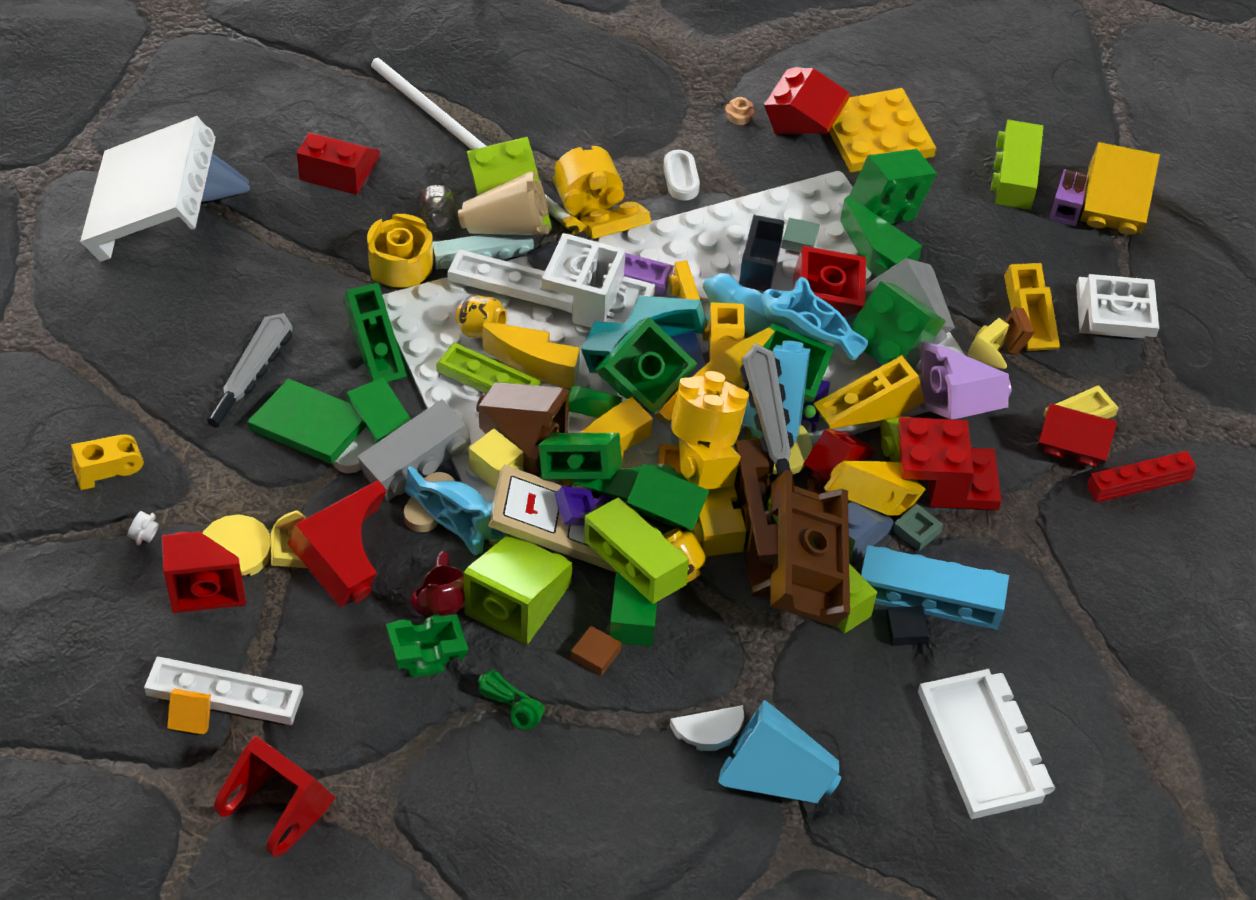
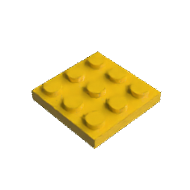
(879, 125)

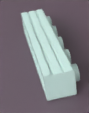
(489, 245)

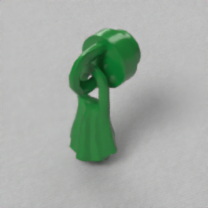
(524, 713)

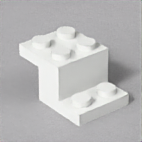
(595, 279)
(1117, 306)

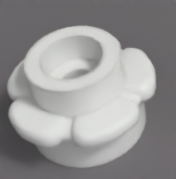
(143, 528)

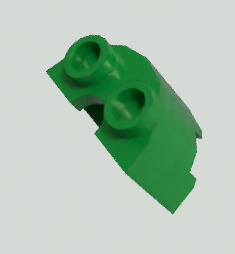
(427, 646)

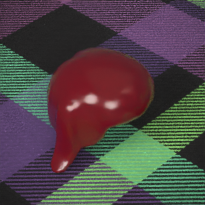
(441, 590)

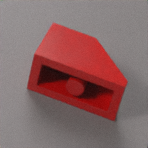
(834, 448)

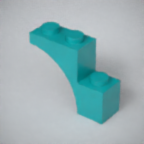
(670, 314)

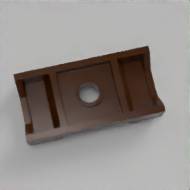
(761, 535)
(810, 579)

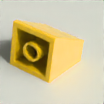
(1119, 188)

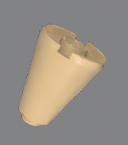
(507, 209)

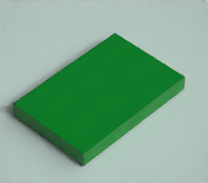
(308, 421)

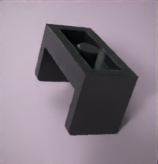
(761, 253)

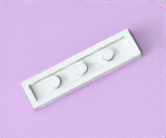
(505, 279)
(229, 690)

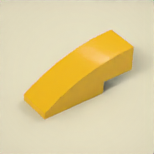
(1028, 291)
(532, 353)
(628, 420)

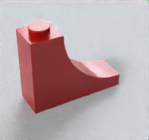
(333, 546)

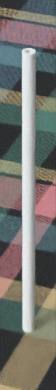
(448, 122)

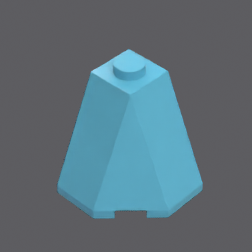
(794, 368)
(780, 760)

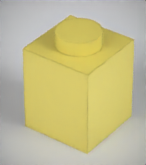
(490, 455)

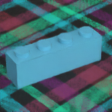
(939, 586)

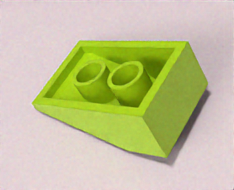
(501, 163)

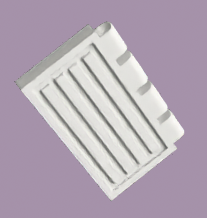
(985, 742)

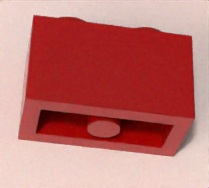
(1076, 435)

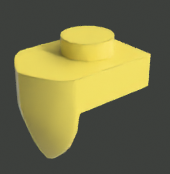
(988, 342)
(280, 551)

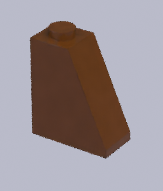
(524, 416)

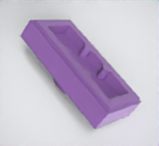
(648, 271)

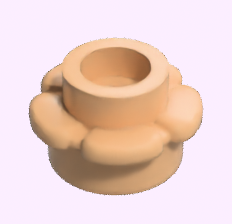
(740, 111)

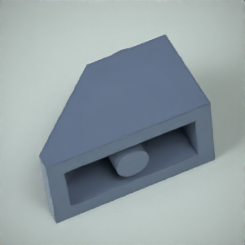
(865, 529)

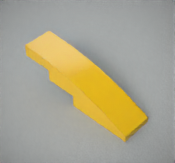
(726, 363)

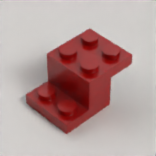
(943, 455)

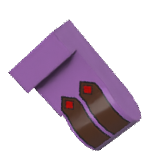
(1069, 194)

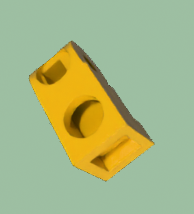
(105, 459)

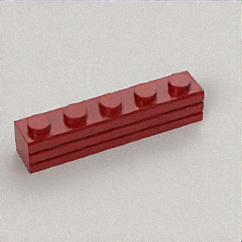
(1141, 476)

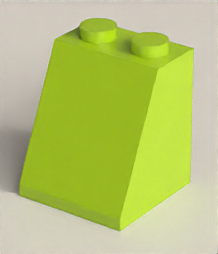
(515, 587)

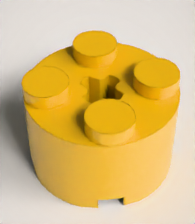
(587, 181)
(400, 251)
(708, 410)

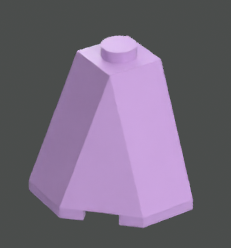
(960, 385)

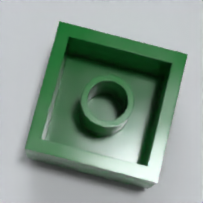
(894, 184)
(895, 325)

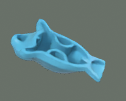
(726, 289)
(812, 317)
(456, 508)

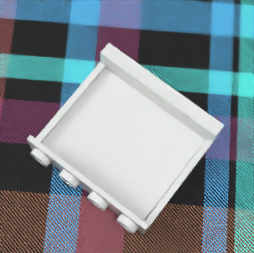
(148, 184)

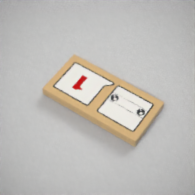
(529, 510)

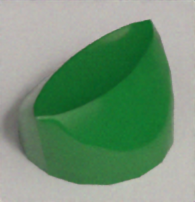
(591, 402)

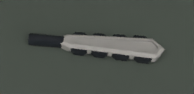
(258, 352)
(766, 395)

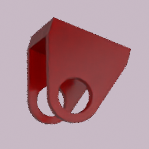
(252, 770)

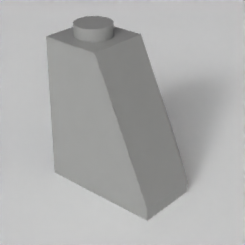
(921, 283)

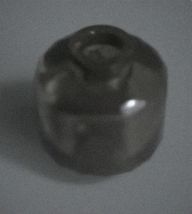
(437, 207)

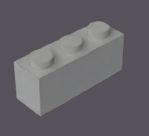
(420, 443)

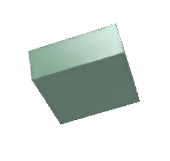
(799, 234)
(917, 527)

